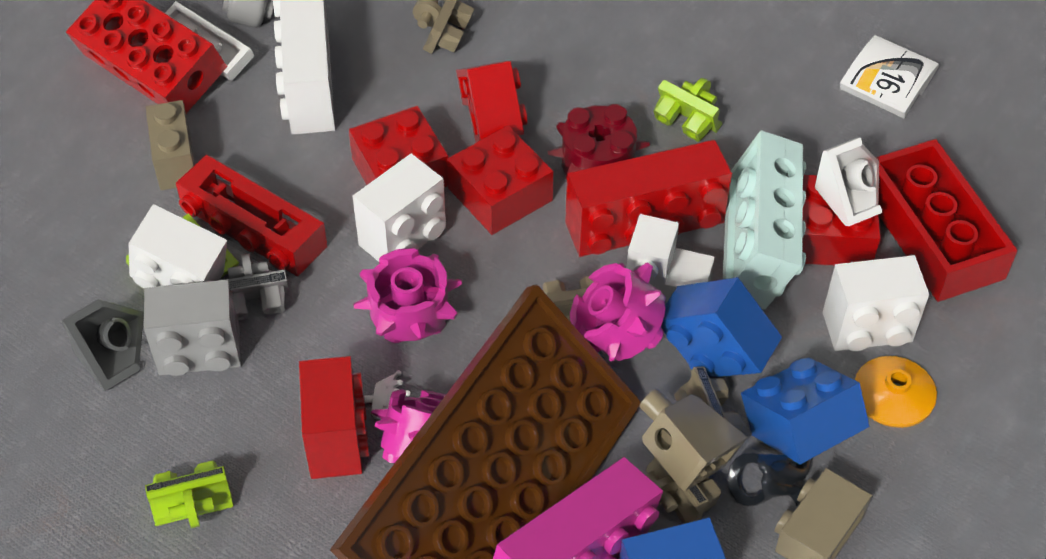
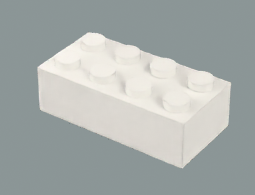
(304, 64)

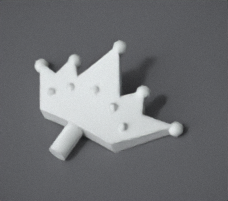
(383, 392)

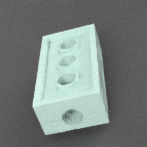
(766, 217)

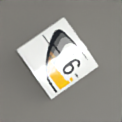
(888, 76)

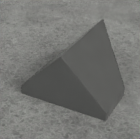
(106, 340)

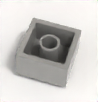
(192, 327)

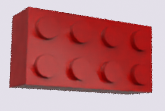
(673, 185)
(941, 221)

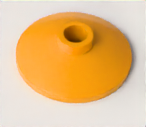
(896, 404)

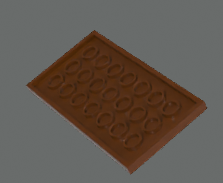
(501, 444)

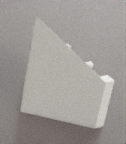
(850, 181)

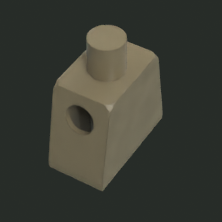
(688, 437)

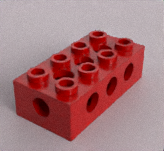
(185, 59)

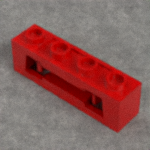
(251, 215)

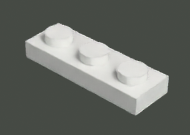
(232, 51)

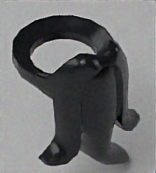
(776, 479)

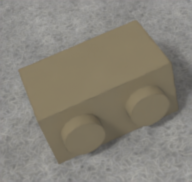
(169, 142)
(823, 519)

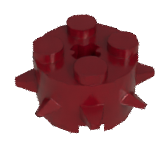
(596, 137)

